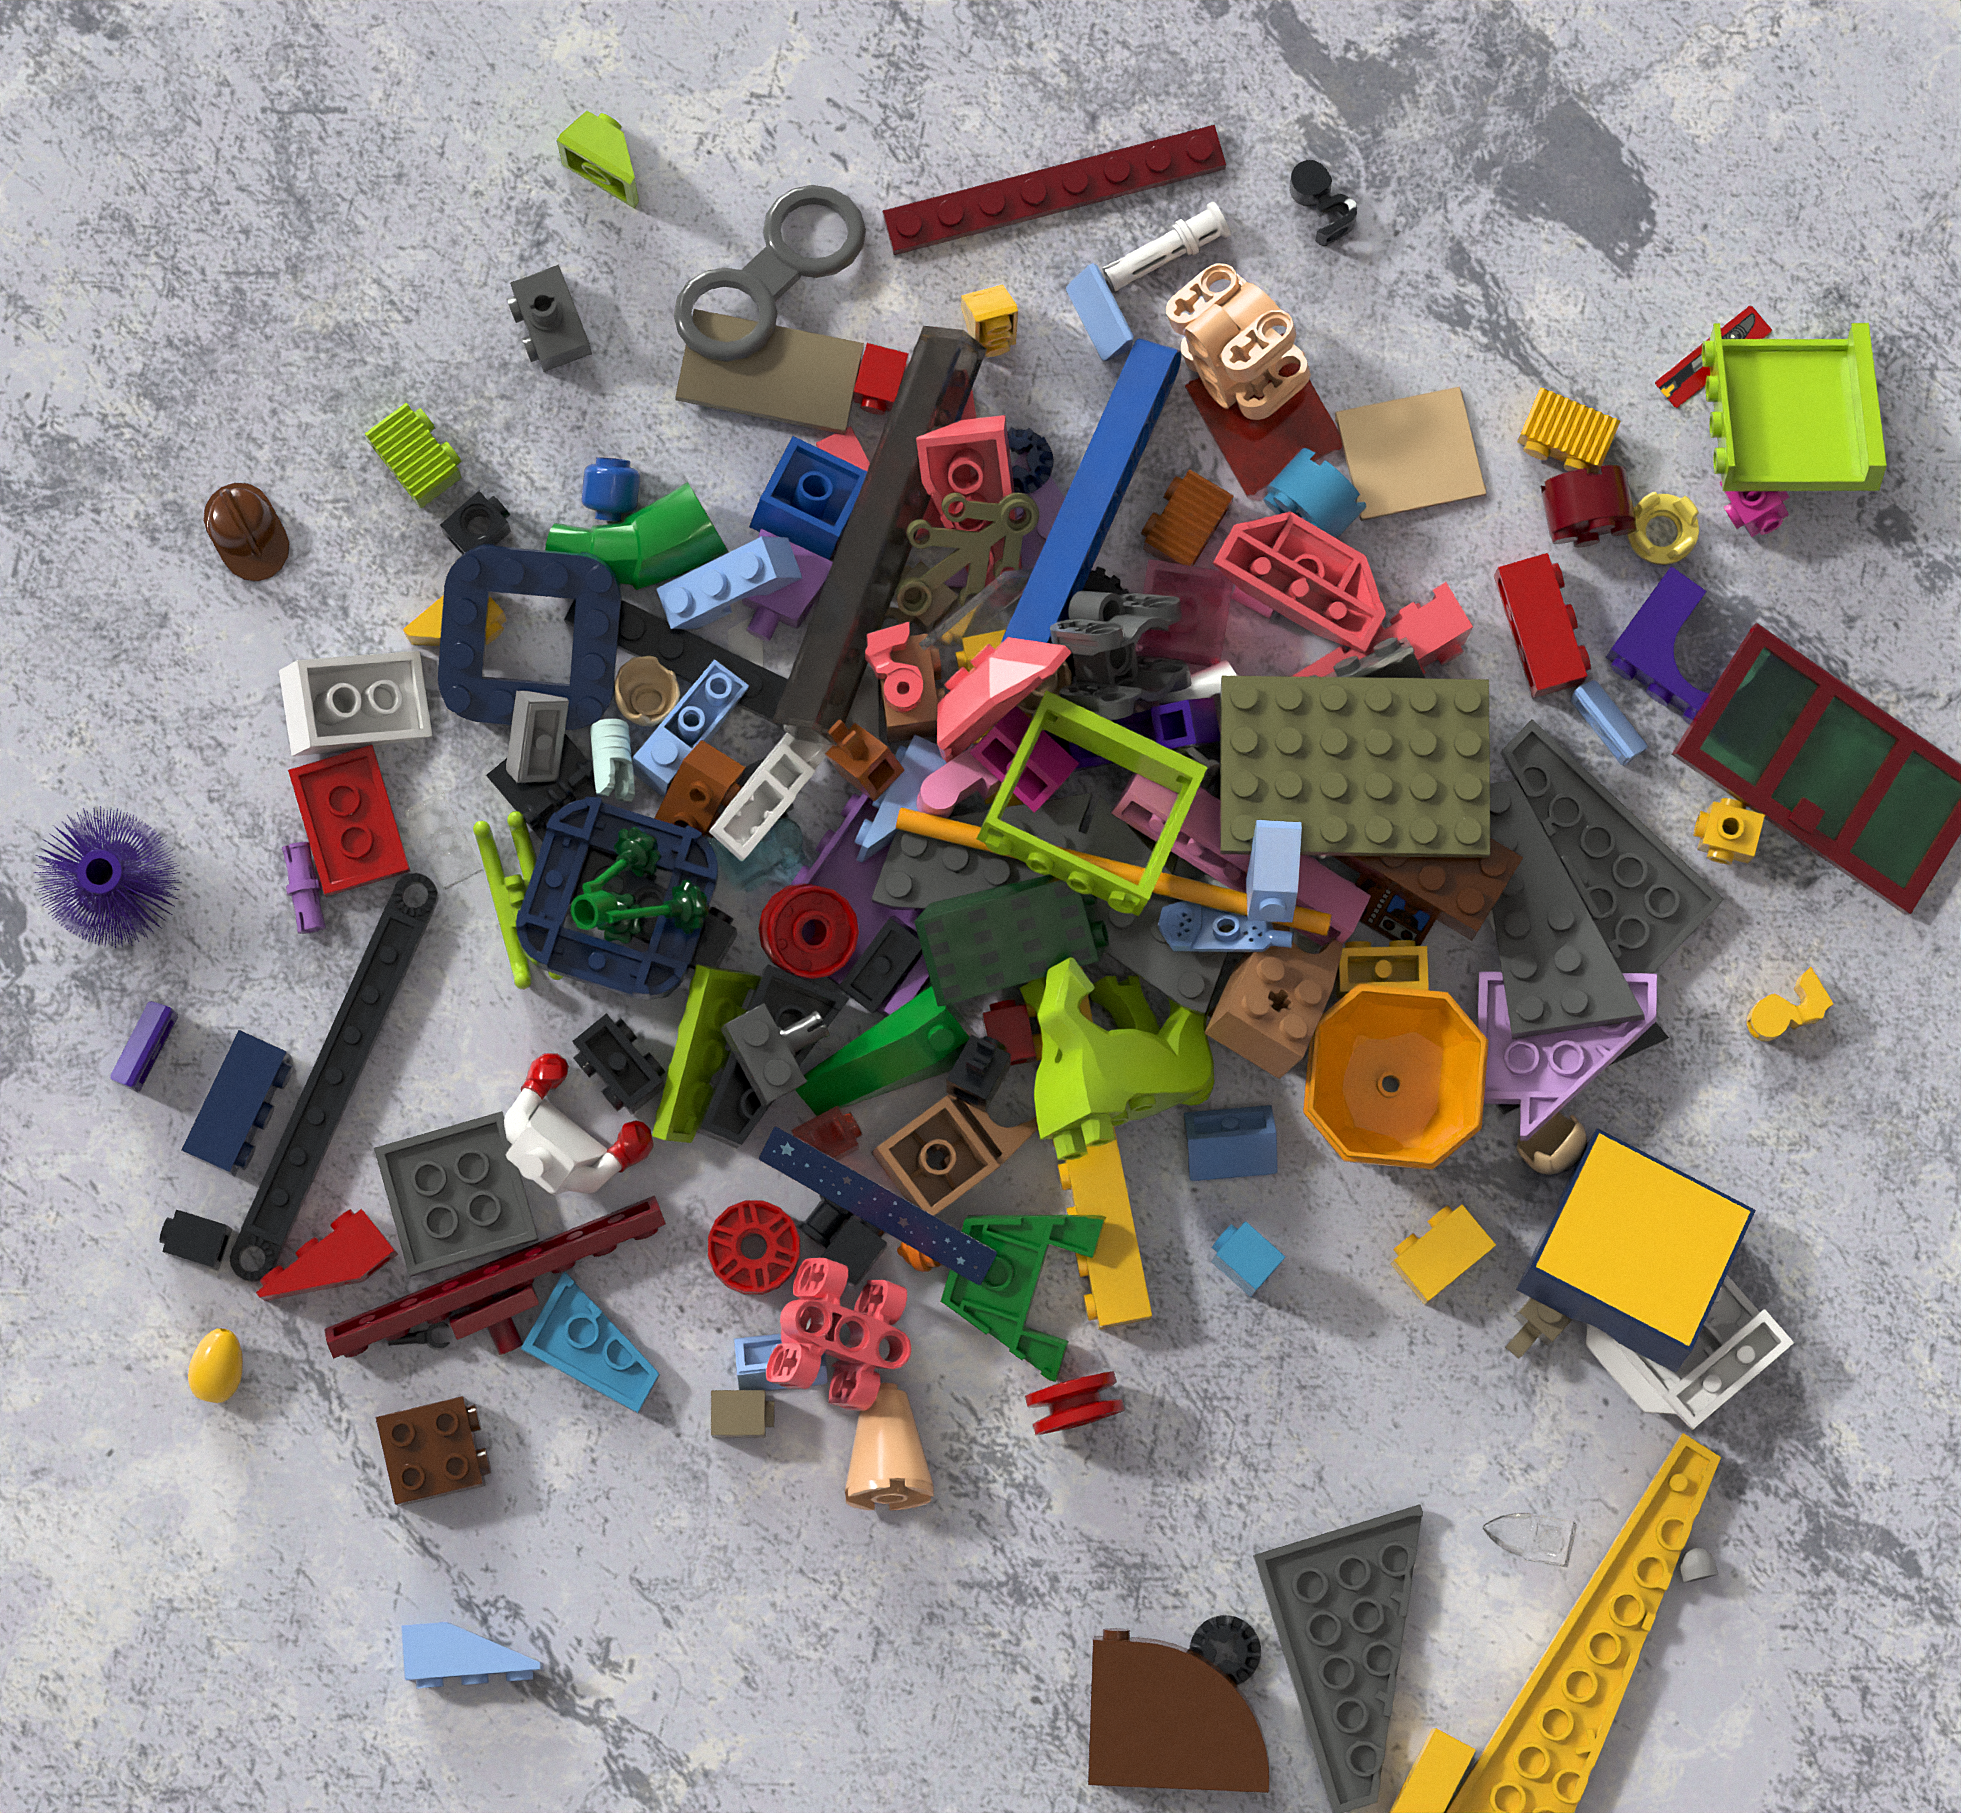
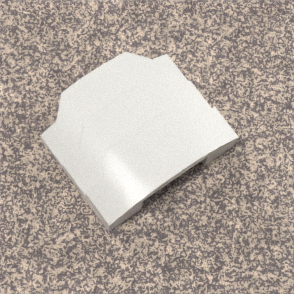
(1726, 1356)

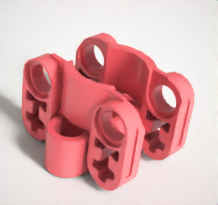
(798, 1357)

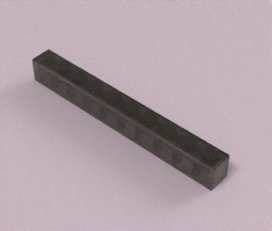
(875, 538)

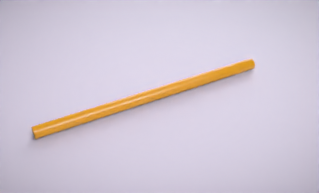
(1166, 885)

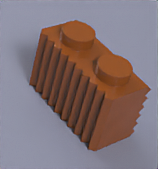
(1187, 520)

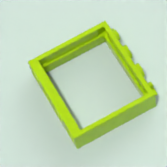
(1115, 745)

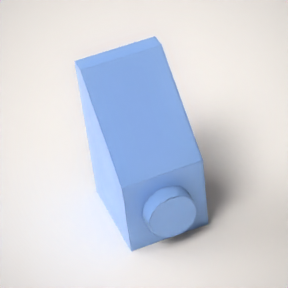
(1273, 871)

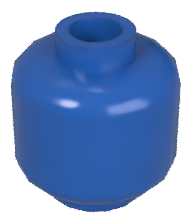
(610, 488)

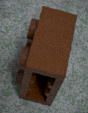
(433, 1450)

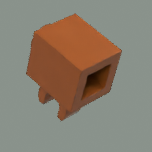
(862, 759)

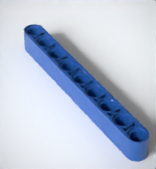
(1096, 490)

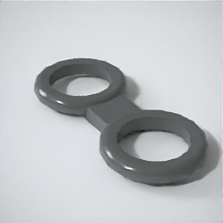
(769, 273)

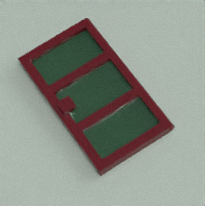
(1828, 768)

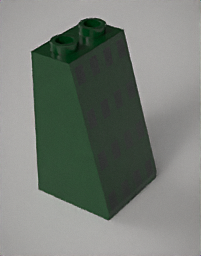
(1007, 936)

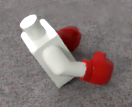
(556, 1149)

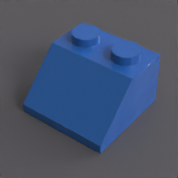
(809, 498)

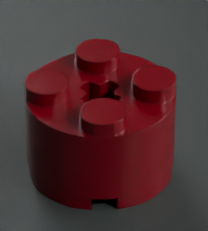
(1588, 505)

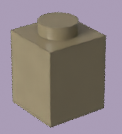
(741, 1413)

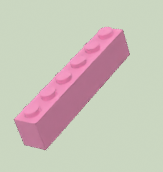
(1147, 807)

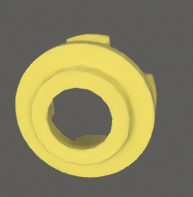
(1681, 512)

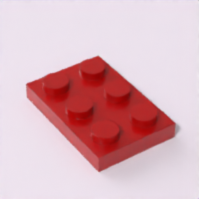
(349, 820)

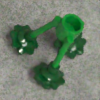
(618, 912)

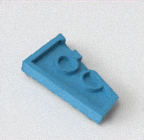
(589, 1348)

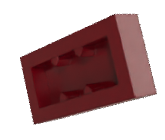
(497, 1318)

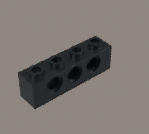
(717, 930)

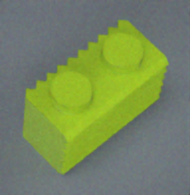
(414, 454)

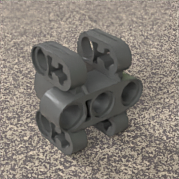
(1103, 643)

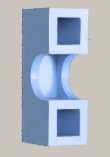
(742, 573)

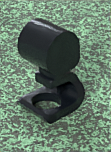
(1312, 186)

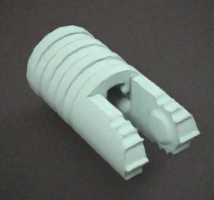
(612, 759)

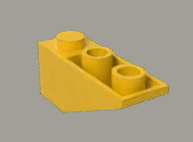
(991, 319)

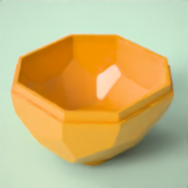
(1420, 1043)

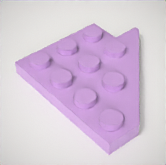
(1553, 1067)

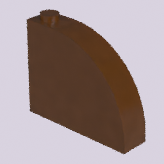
(1170, 1720)

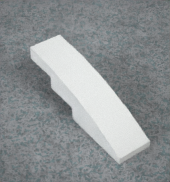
(767, 794)

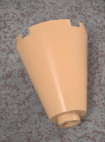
(888, 1456)

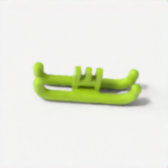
(509, 891)

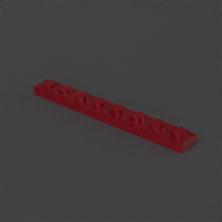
(1054, 189)
(480, 1283)

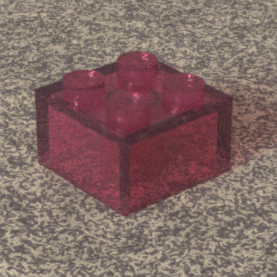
(1204, 607)

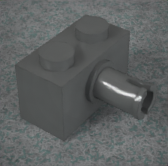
(550, 319)
(769, 1052)

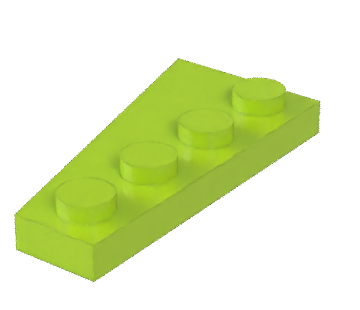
(700, 1049)

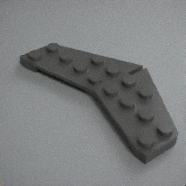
(934, 870)

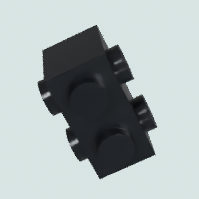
(609, 1052)

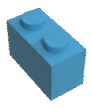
(1246, 1257)

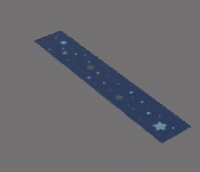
(877, 1205)

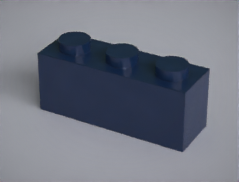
(238, 1104)

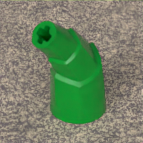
(649, 544)

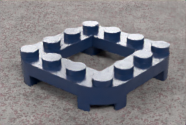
(536, 574)
(553, 884)

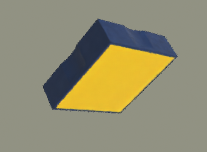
(1636, 1250)

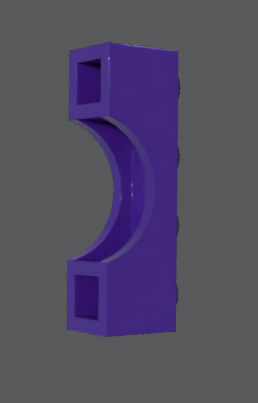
(1170, 725)

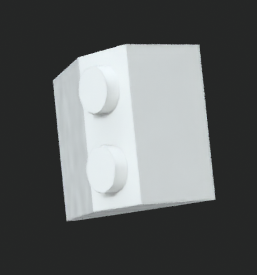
(354, 702)

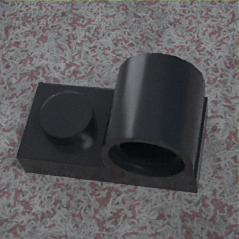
(883, 964)

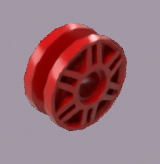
(833, 937)
(759, 1220)
(1074, 1403)

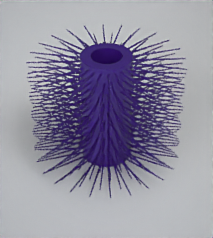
(95, 865)

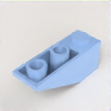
(691, 720)
(918, 763)
(448, 1650)

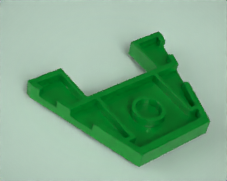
(1007, 1291)

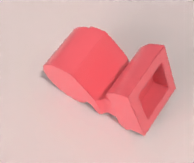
(903, 681)

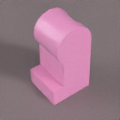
(955, 783)

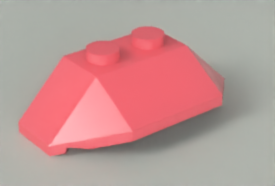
(1304, 577)
(992, 689)

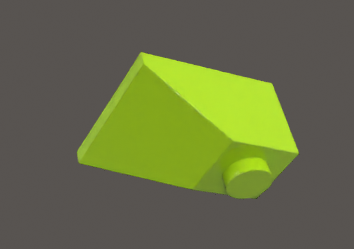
(599, 153)

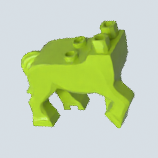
(1115, 1076)

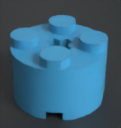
(1315, 494)

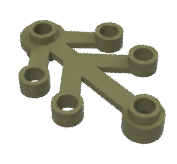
(971, 545)

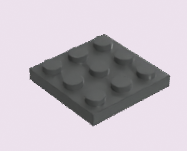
(455, 1194)

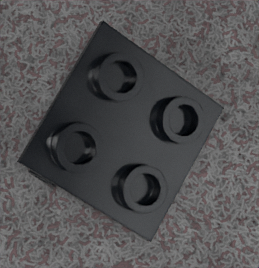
(541, 799)

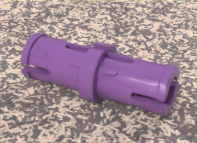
(303, 887)

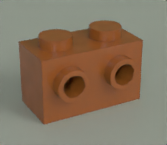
(701, 789)

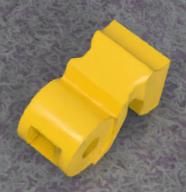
(1774, 1014)

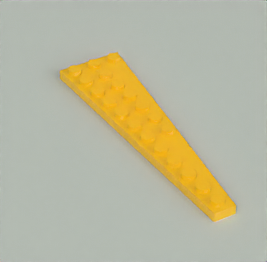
(1567, 1705)

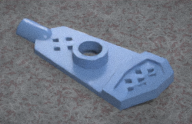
(1196, 928)

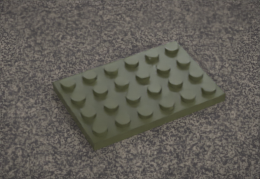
(1358, 764)

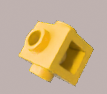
(1742, 825)

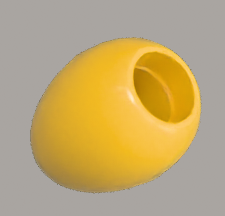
(216, 1367)

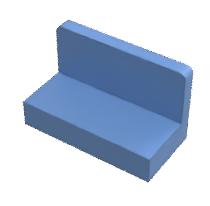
(1231, 1143)

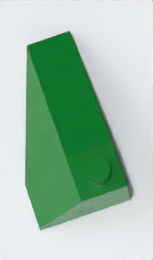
(896, 1052)

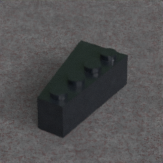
(733, 1103)

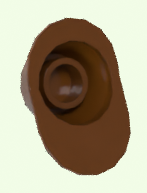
(246, 531)

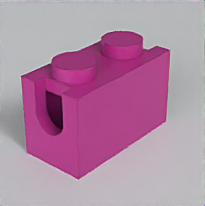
(1045, 769)

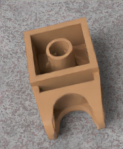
(1275, 1003)
(970, 1146)

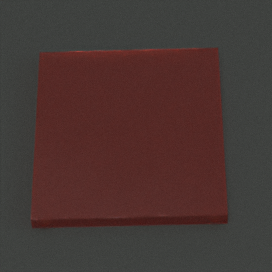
(1265, 446)

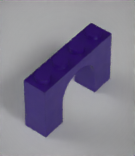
(1648, 642)

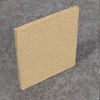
(1410, 453)

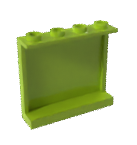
(1795, 413)

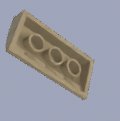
(790, 380)

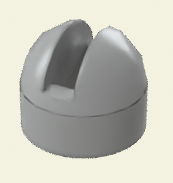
(1697, 1565)

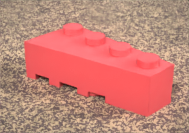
(1432, 630)

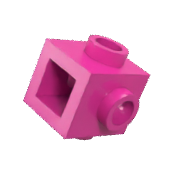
(1756, 510)

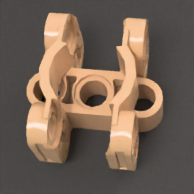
(1235, 344)

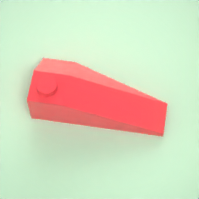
(972, 461)

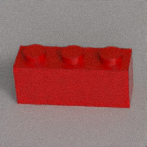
(1542, 625)

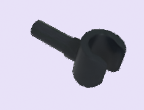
(422, 1337)

